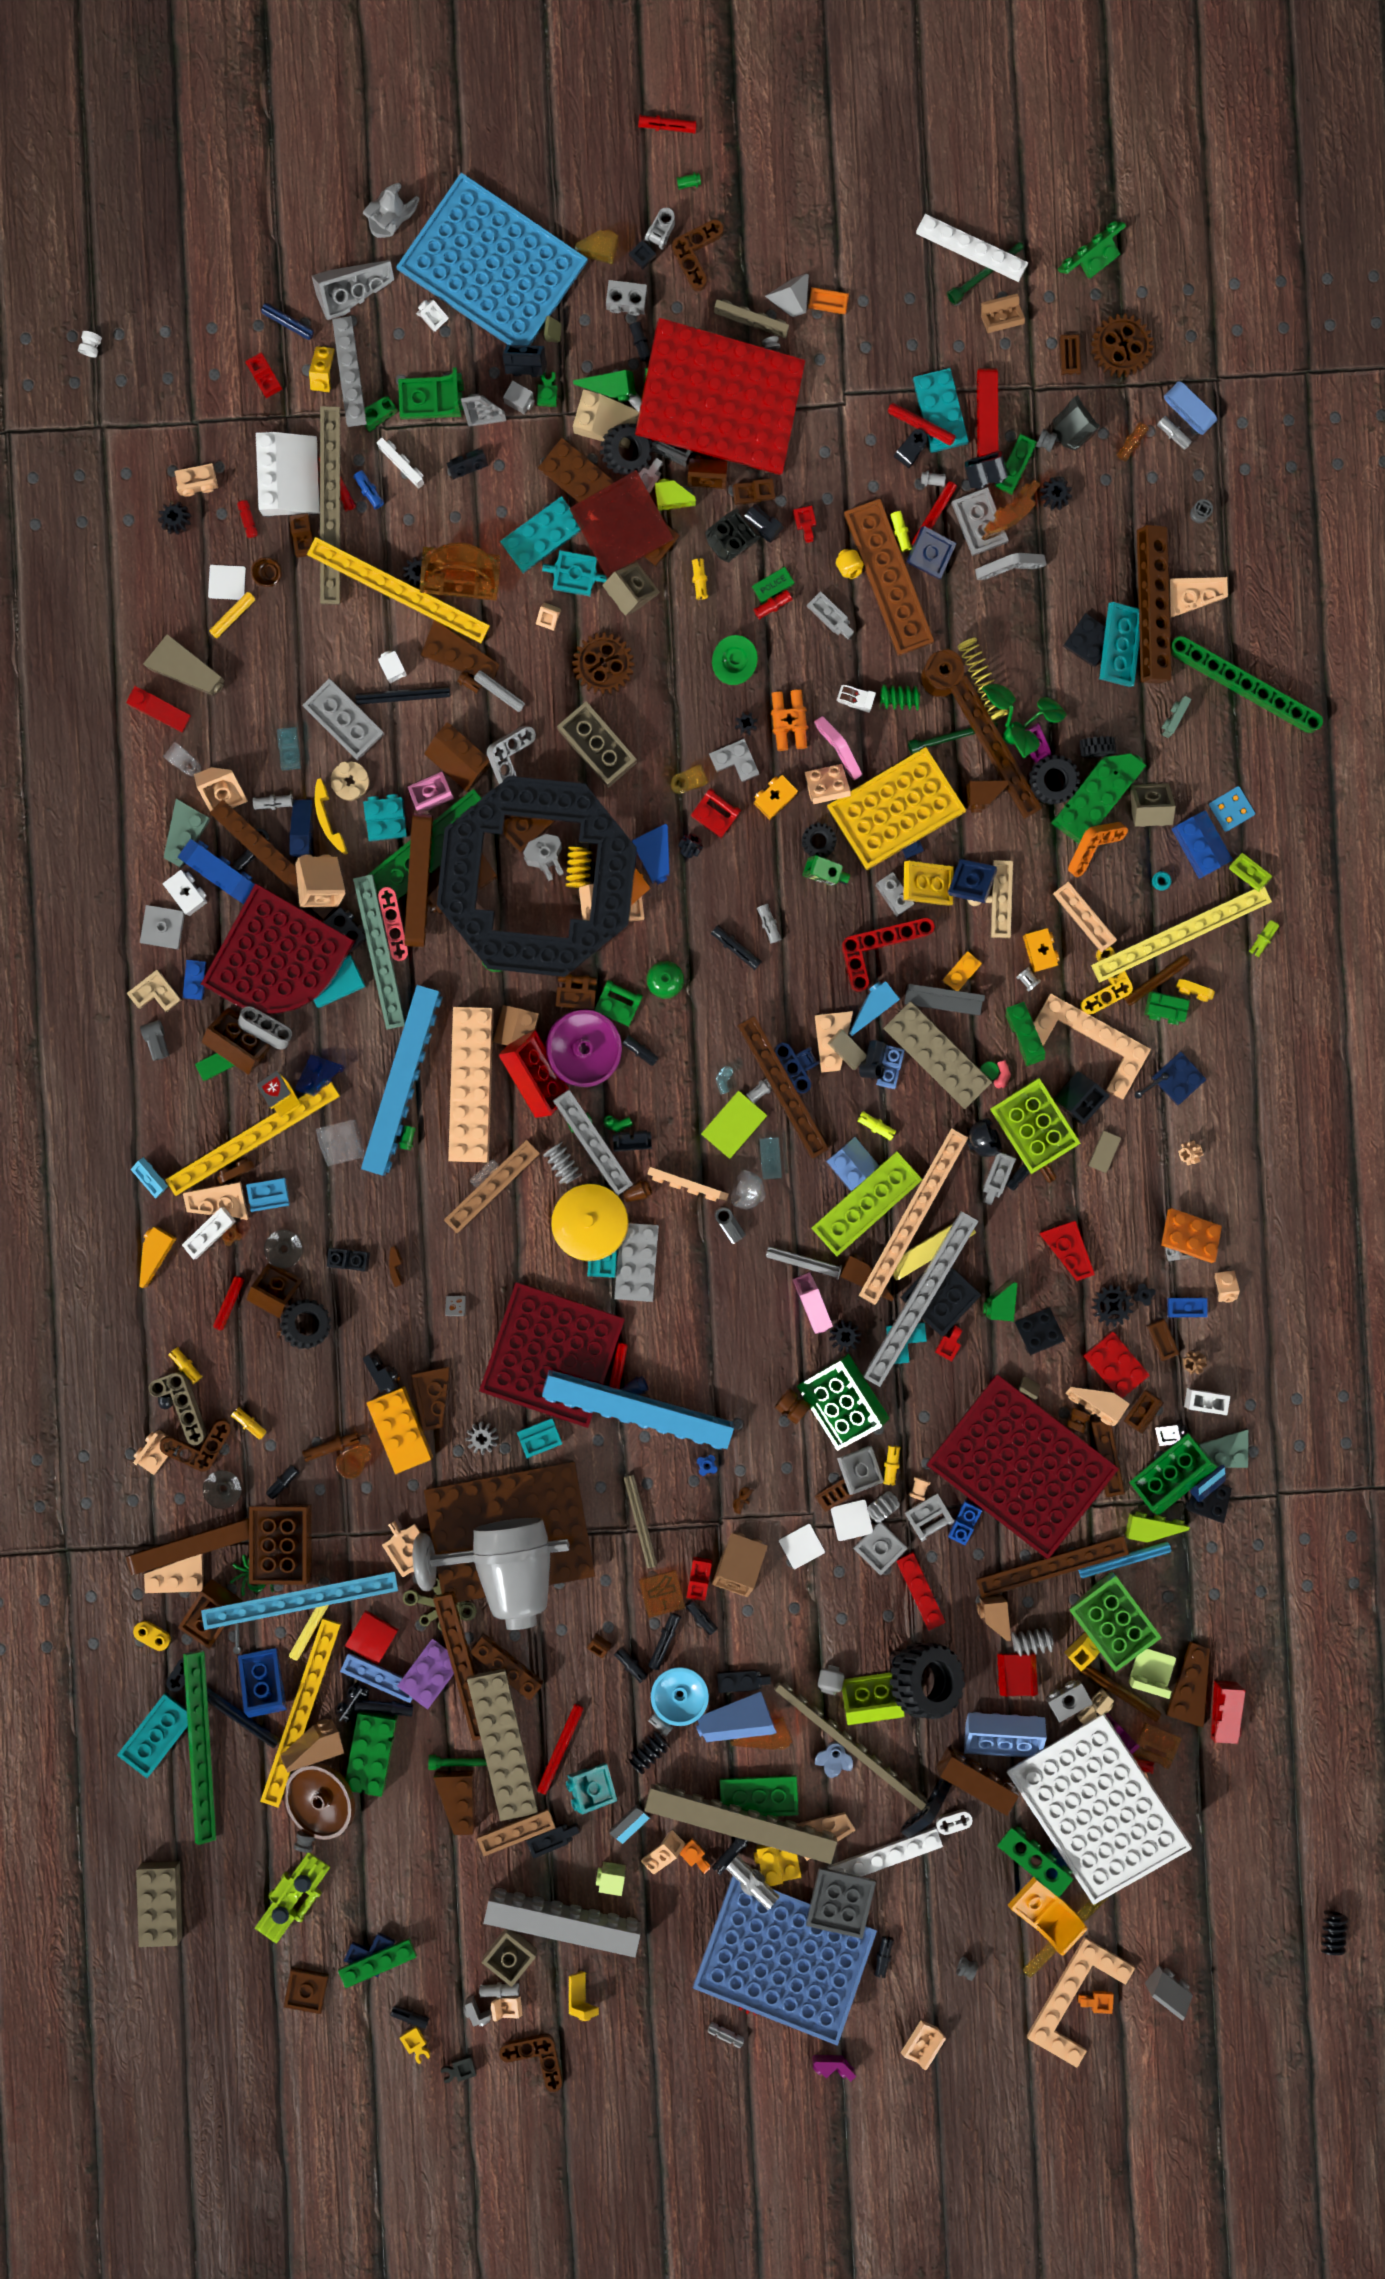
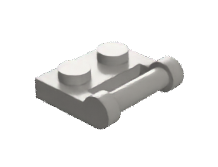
(927, 1511)

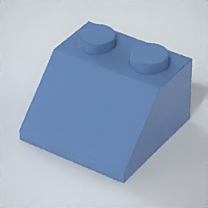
(852, 1163)

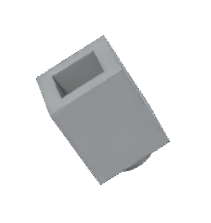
(519, 397)

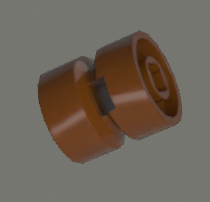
(792, 1406)

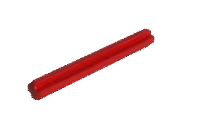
(560, 1749)

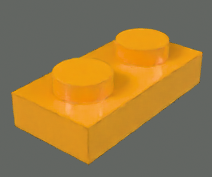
(962, 971)

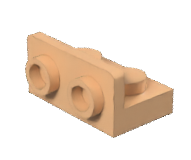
(196, 480)
(151, 1456)

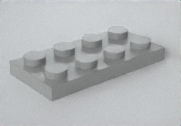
(343, 719)
(637, 1263)

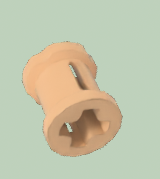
(919, 1488)

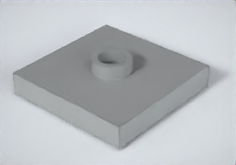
(162, 927)
(860, 1470)
(880, 1548)

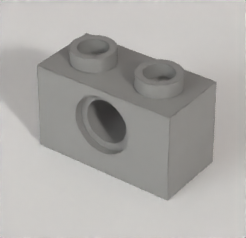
(1065, 1710)

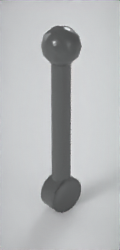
(237, 1649)

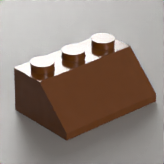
(457, 757)
(234, 1043)

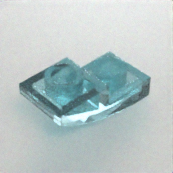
(289, 749)

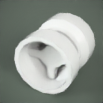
(89, 344)

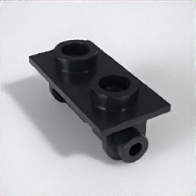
(475, 461)
(624, 1141)
(345, 1709)

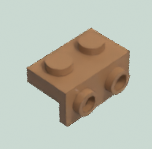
(1002, 313)

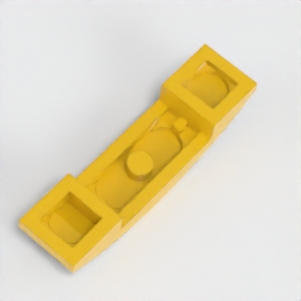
(322, 795)

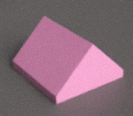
(430, 792)

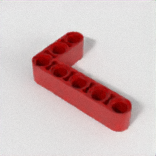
(879, 942)

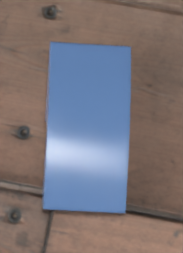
(892, 1064)

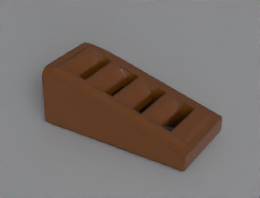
(845, 1496)

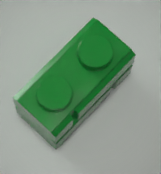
(1166, 1007)

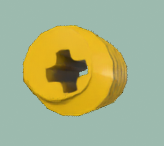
(578, 867)

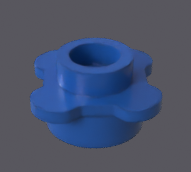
(707, 1460)

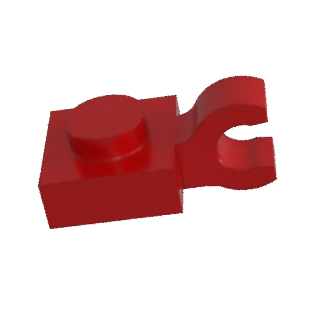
(805, 520)
(948, 1345)

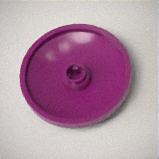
(583, 1048)

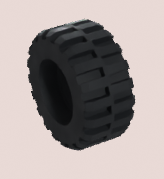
(947, 1680)

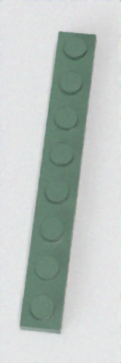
(379, 951)

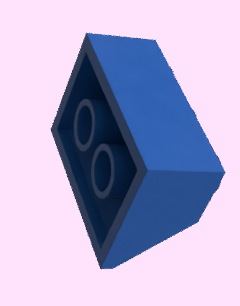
(1202, 844)

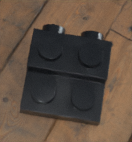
(386, 1377)

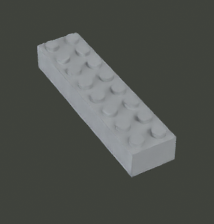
(563, 1922)

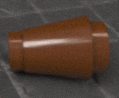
(638, 1191)

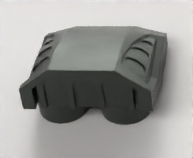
(1074, 425)
(730, 536)

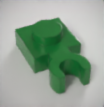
(547, 393)

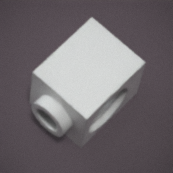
(392, 666)

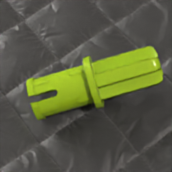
(1264, 938)

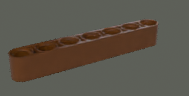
(418, 880)
(188, 1546)

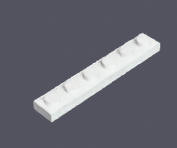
(972, 248)
(890, 1854)

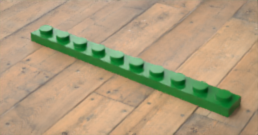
(199, 1747)

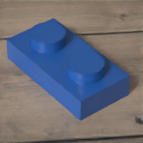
(194, 974)
(1187, 1307)

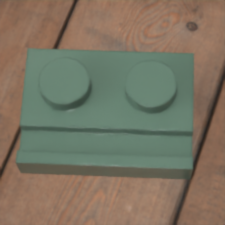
(1178, 711)

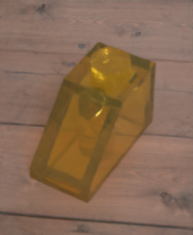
(599, 246)

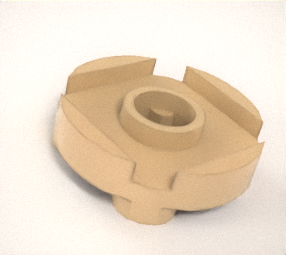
(355, 790)

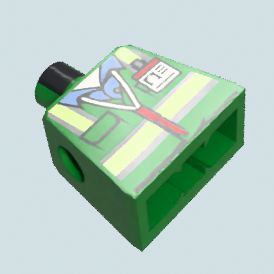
(817, 869)

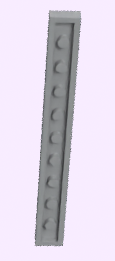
(920, 1298)

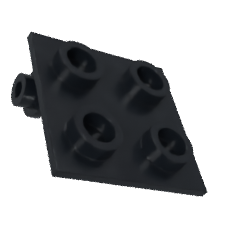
(1039, 1331)
(1212, 1506)

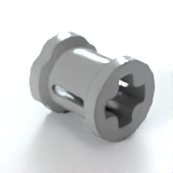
(1022, 976)

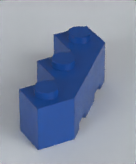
(217, 870)

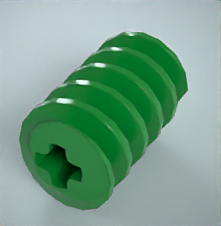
(900, 697)

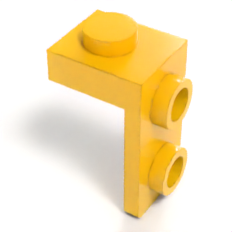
(320, 369)
(577, 1998)

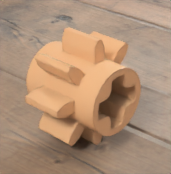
(1190, 1152)

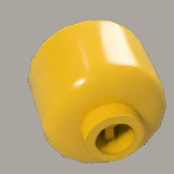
(849, 563)

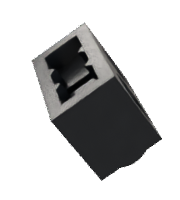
(348, 927)

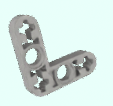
(1016, 560)
(505, 751)

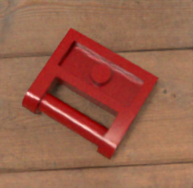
(712, 818)

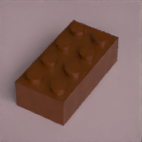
(977, 1781)

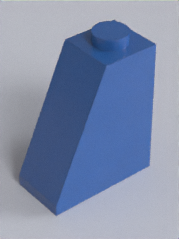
(654, 853)

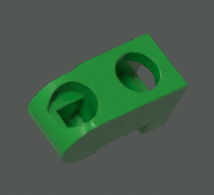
(379, 412)

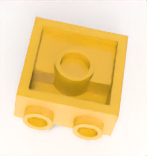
(777, 1865)

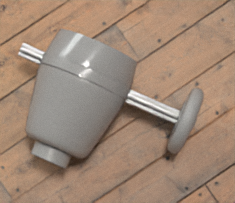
(510, 1563)

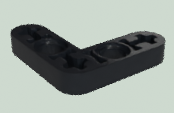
(930, 1811)

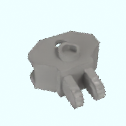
(544, 856)

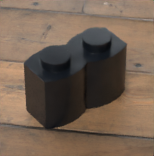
(986, 470)

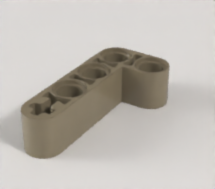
(182, 1409)

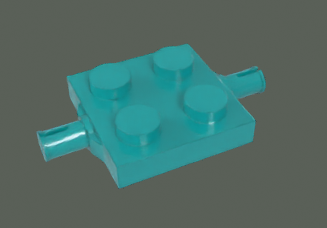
(574, 573)

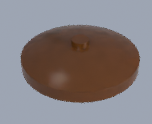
(319, 1801)

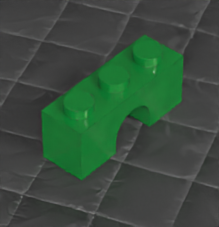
(1026, 1033)

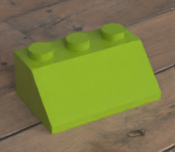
(869, 1699)

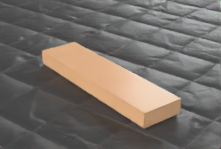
(1085, 917)

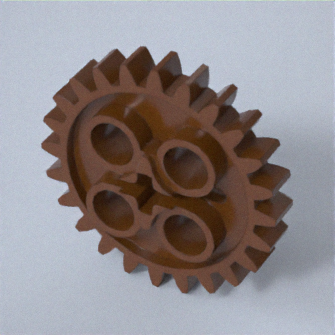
(1138, 339)
(595, 648)

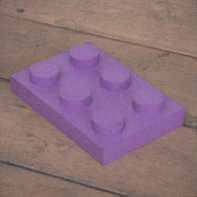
(428, 1674)

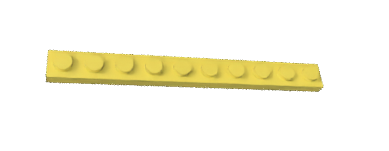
(1180, 934)

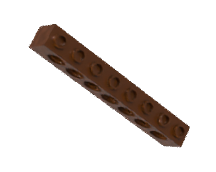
(1154, 604)

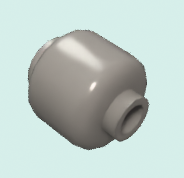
(831, 1680)

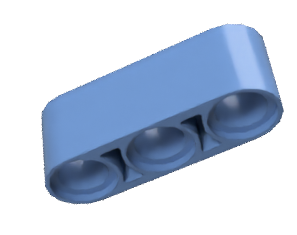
(1190, 408)

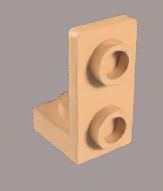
(665, 1853)

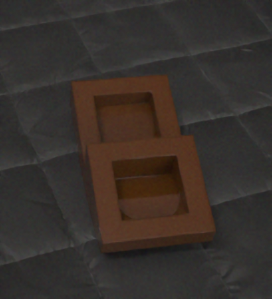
(753, 492)
(301, 534)
(395, 1260)

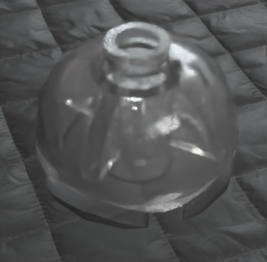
(748, 1191)

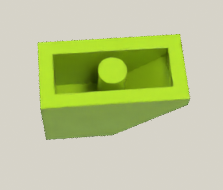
(672, 495)

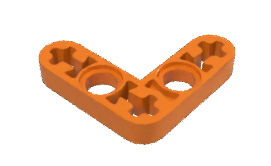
(1091, 839)

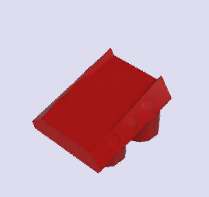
(1017, 1674)

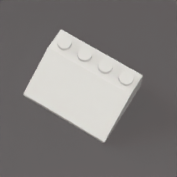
(287, 474)

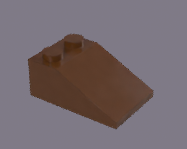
(211, 1596)

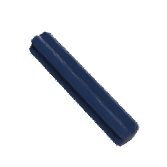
(287, 321)

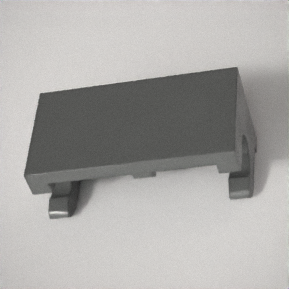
(672, 452)

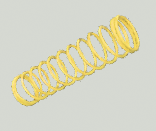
(999, 713)

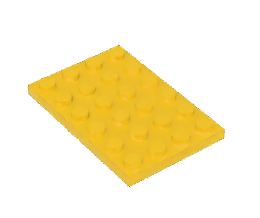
(896, 808)

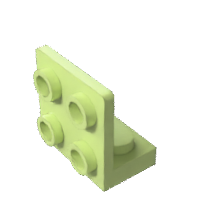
(1152, 1672)

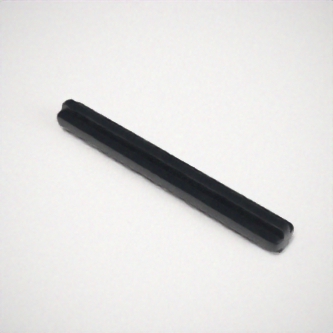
(402, 695)
(242, 1719)

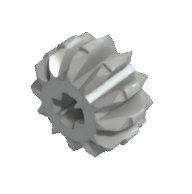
(486, 1433)
(883, 1506)

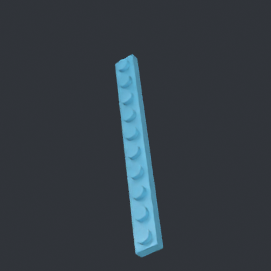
(299, 1600)

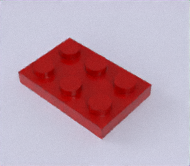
(1116, 1365)

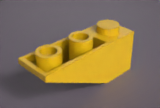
(1082, 1651)

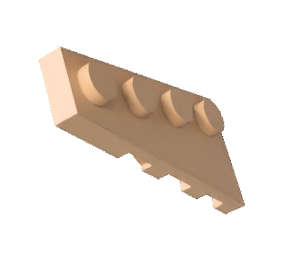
(693, 1187)

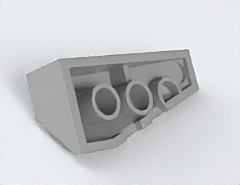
(345, 287)
(481, 410)

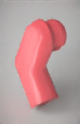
(1004, 1077)

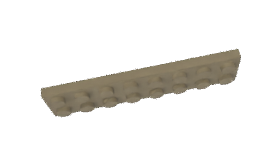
(502, 1744)

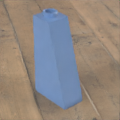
(737, 1720)

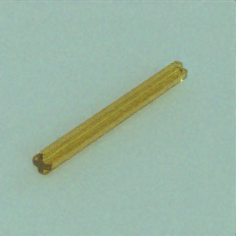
(1048, 1951)

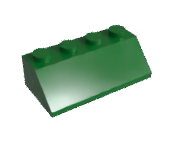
(1173, 1474)

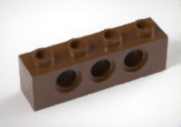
(498, 1658)

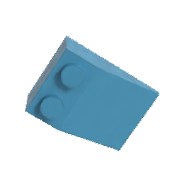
(875, 1004)

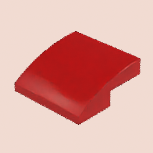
(371, 1637)

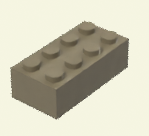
(597, 744)
(159, 1904)

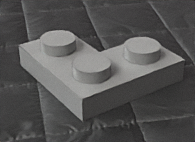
(737, 755)

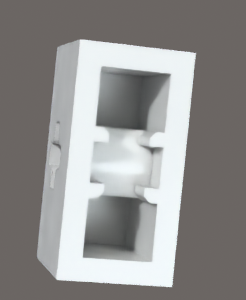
(176, 886)
(1207, 1401)

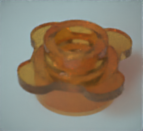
(235, 1235)

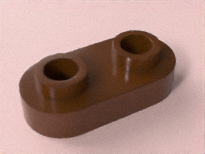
(242, 1167)

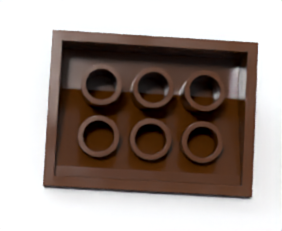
(280, 1544)

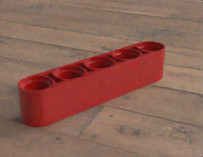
(987, 411)

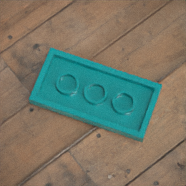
(941, 407)
(541, 535)
(1120, 645)
(155, 1735)

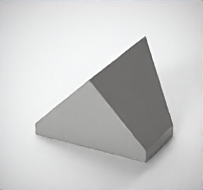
(791, 296)

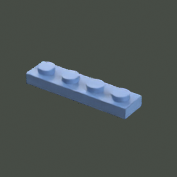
(374, 1676)

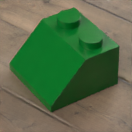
(1002, 1303)

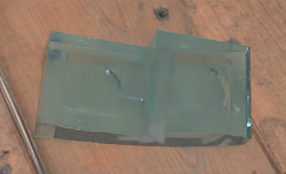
(770, 1158)

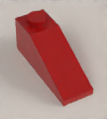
(158, 709)

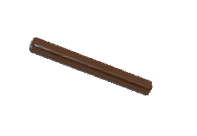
(1121, 1692)

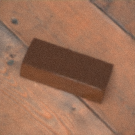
(1143, 1411)

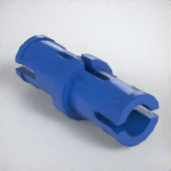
(368, 489)

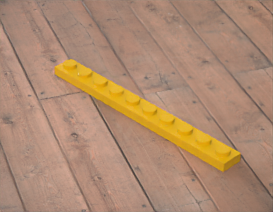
(398, 590)
(248, 1141)
(301, 1708)

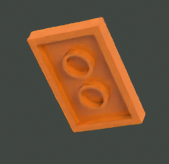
(1191, 1235)

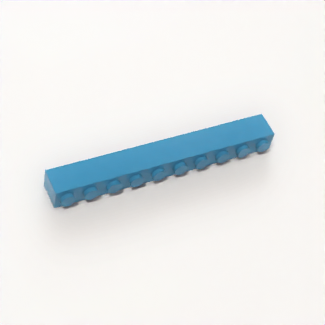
(401, 1079)
(637, 1409)

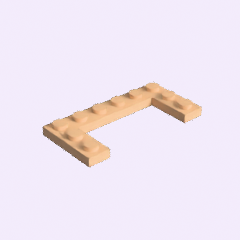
(1131, 1050)
(1044, 2027)

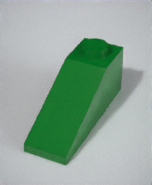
(615, 384)

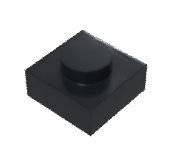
(642, 254)

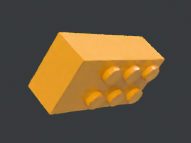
(400, 1430)

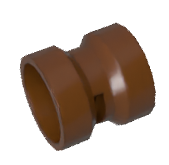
(1080, 1416)

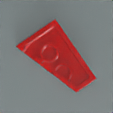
(1070, 1249)

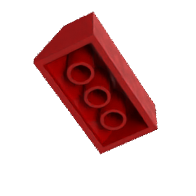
(532, 1074)

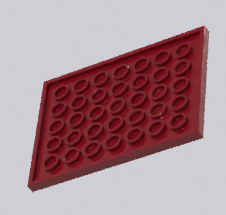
(1022, 1466)

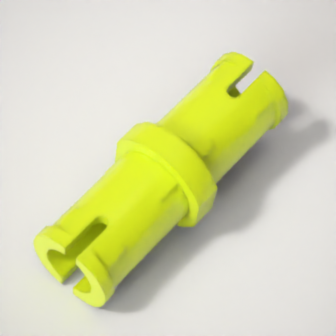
(901, 531)
(876, 1125)

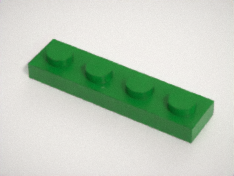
(377, 1963)

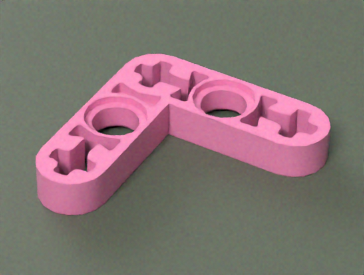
(840, 745)

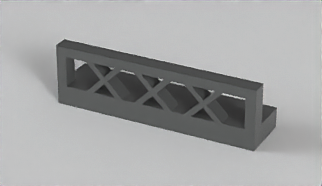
(944, 999)

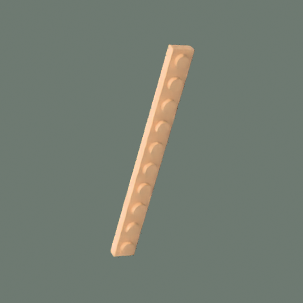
(913, 1216)

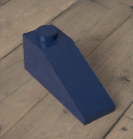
(301, 828)

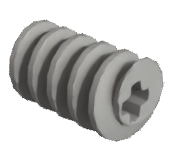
(562, 1164)
(1033, 1641)

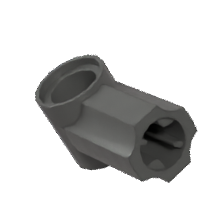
(154, 1034)
(730, 1225)

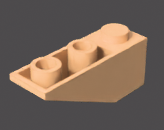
(1104, 1404)

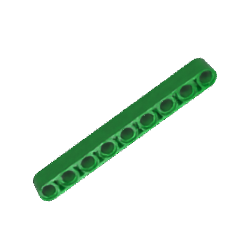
(1254, 685)

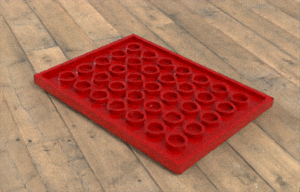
(719, 396)

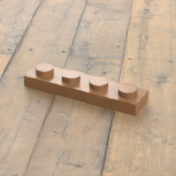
(516, 1832)

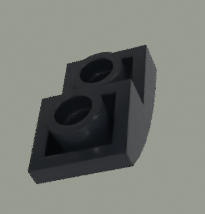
(348, 1259)

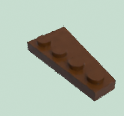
(454, 652)

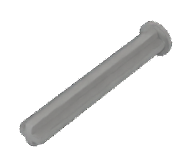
(804, 1262)

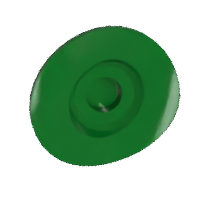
(734, 659)

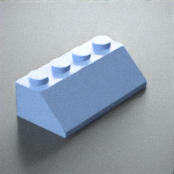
(1004, 1734)

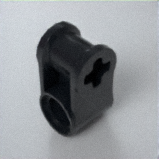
(909, 450)

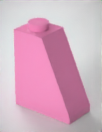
(812, 1303)

